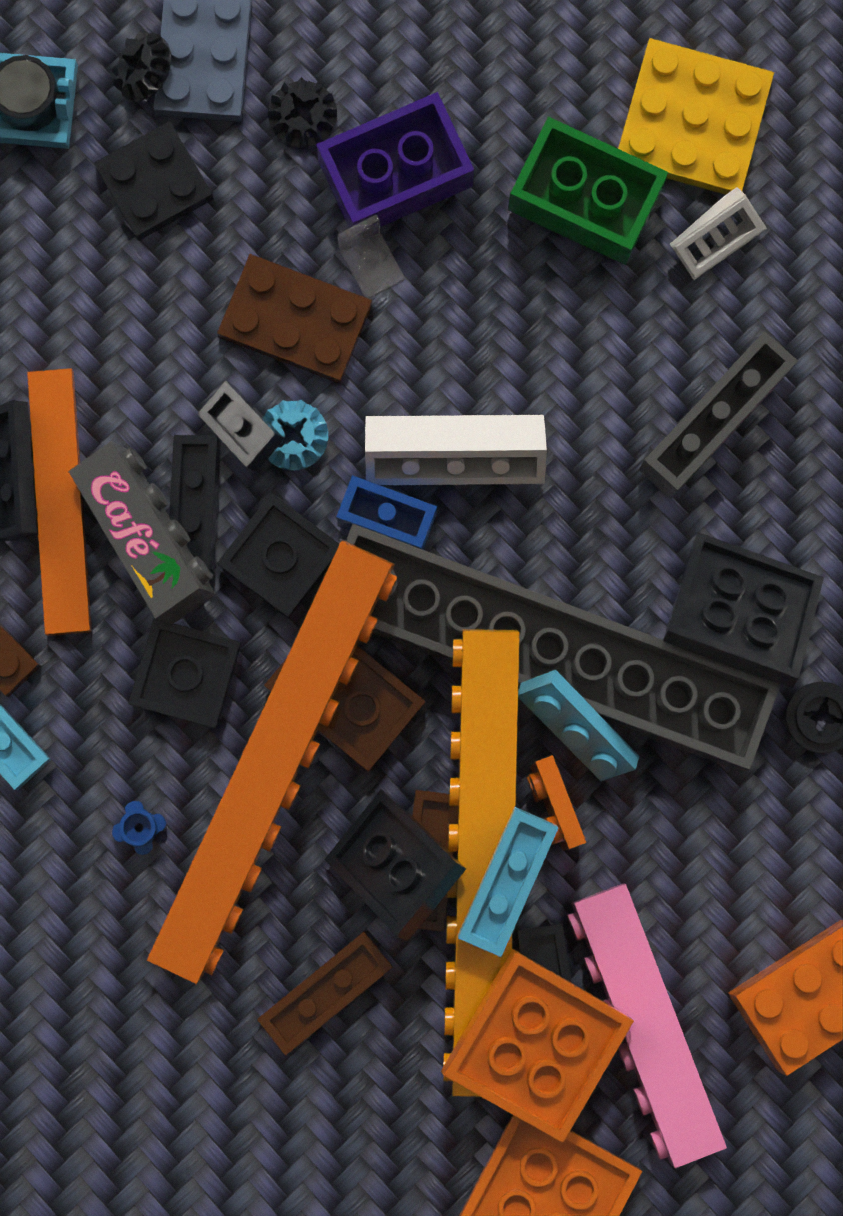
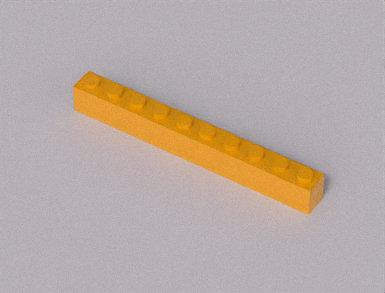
(484, 803)

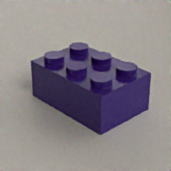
(396, 163)

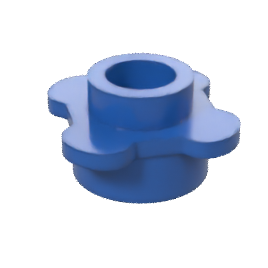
(126, 830)

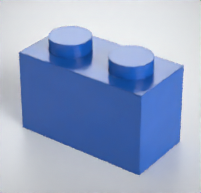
(386, 512)

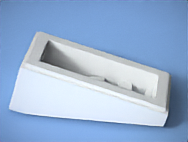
(720, 212)

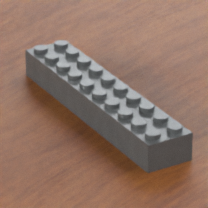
(616, 669)

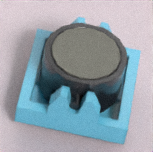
(36, 100)

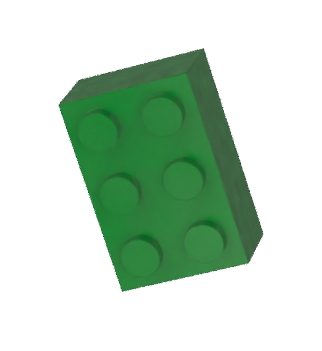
(586, 190)

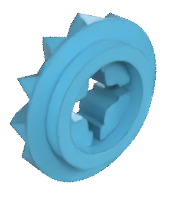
(314, 434)

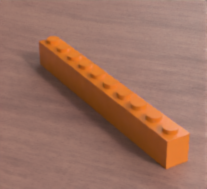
(271, 761)

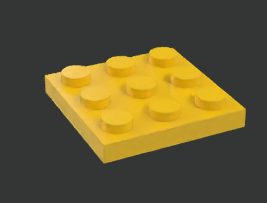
(696, 115)

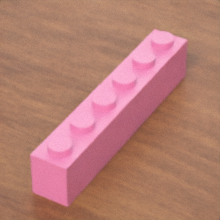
(655, 1040)

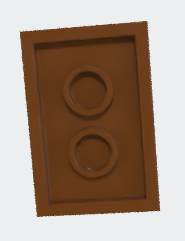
(294, 318)
(369, 711)

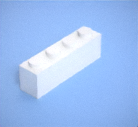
(455, 449)

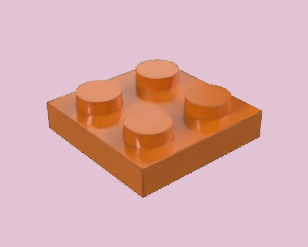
(548, 786)

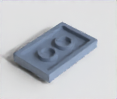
(207, 59)

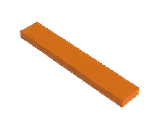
(59, 502)

